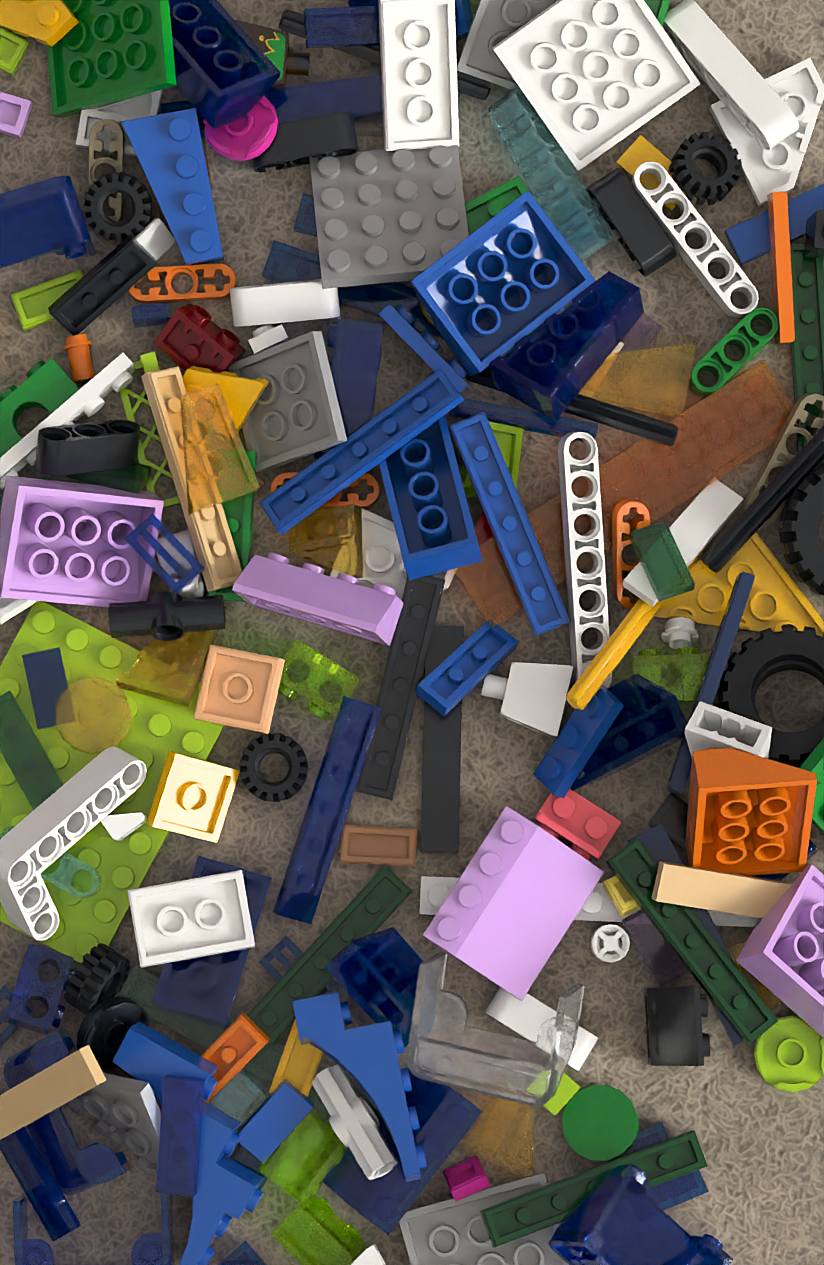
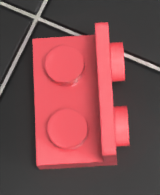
(578, 823)

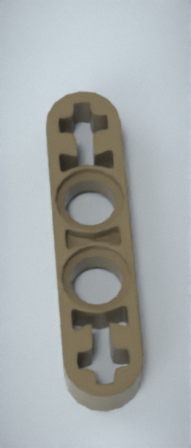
(779, 455)

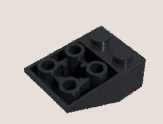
(676, 1026)

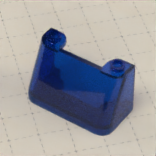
(71, 1167)
(627, 1228)

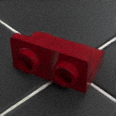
(197, 341)

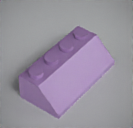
(320, 598)

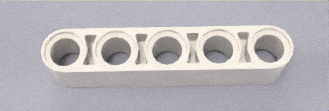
(729, 74)
(695, 258)

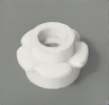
(680, 633)

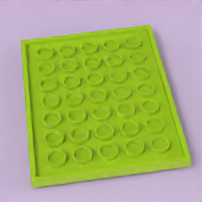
(153, 732)

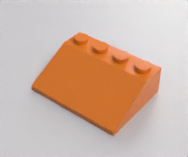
(748, 813)

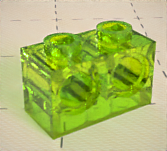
(321, 672)

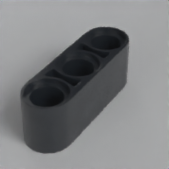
(315, 137)
(633, 221)
(87, 447)

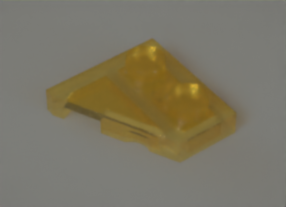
(331, 539)
(505, 1135)

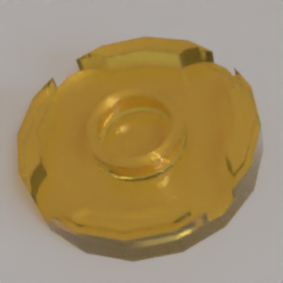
(92, 715)

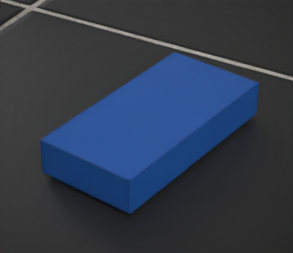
(274, 1120)

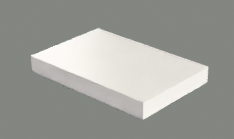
(191, 918)

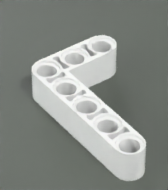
(54, 829)

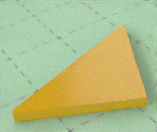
(771, 602)

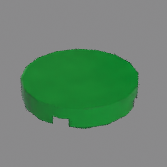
(600, 1123)

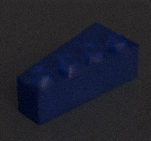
(570, 347)
(355, 369)

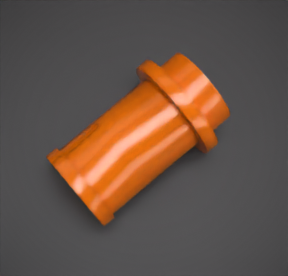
(79, 357)

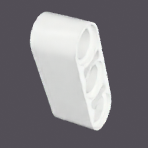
(283, 303)
(528, 1016)

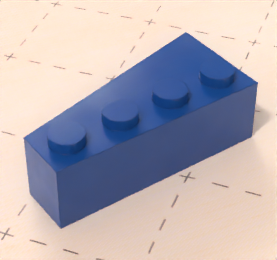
(177, 171)

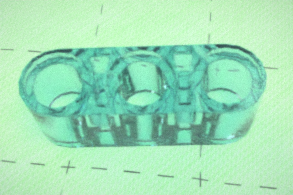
(65, 874)

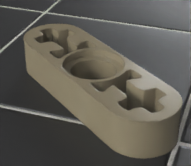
(115, 145)

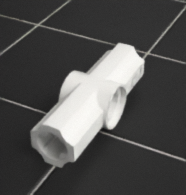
(354, 1122)

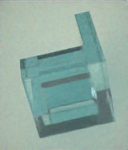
(241, 1097)

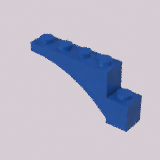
(372, 1061)

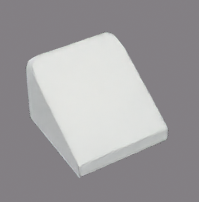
(156, 238)
(123, 824)

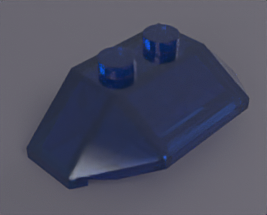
(642, 728)
(381, 977)

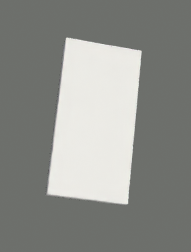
(418, 73)

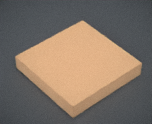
(239, 689)

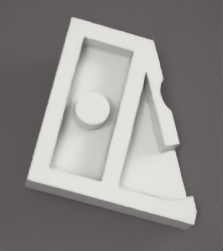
(129, 109)

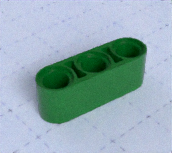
(740, 336)

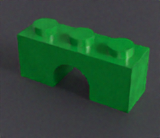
(45, 388)

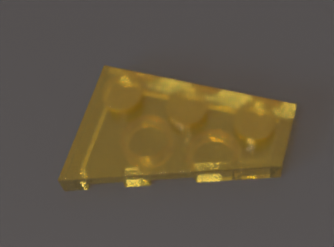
(645, 379)
(213, 451)
(170, 667)

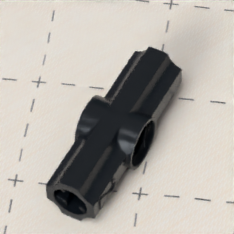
(167, 616)

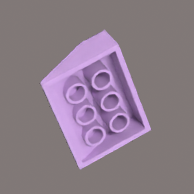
(70, 542)
(513, 903)
(789, 948)

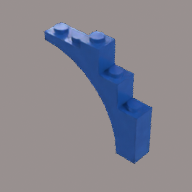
(223, 1183)

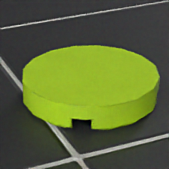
(777, 1053)

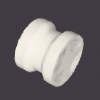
(614, 946)

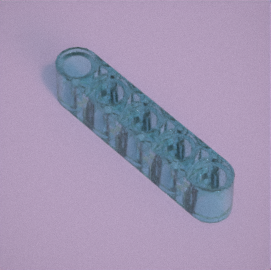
(549, 174)

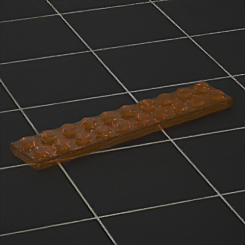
(710, 442)

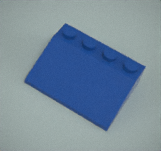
(501, 283)

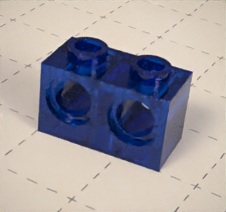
(32, 987)

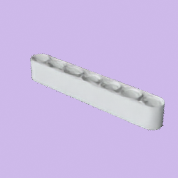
(576, 544)

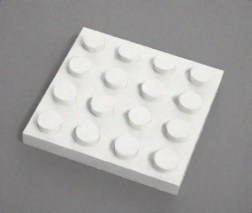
(595, 71)

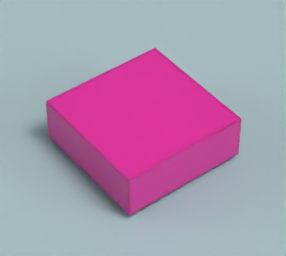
(466, 1178)

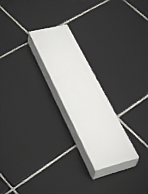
(691, 532)

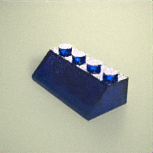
(217, 62)
(443, 1121)

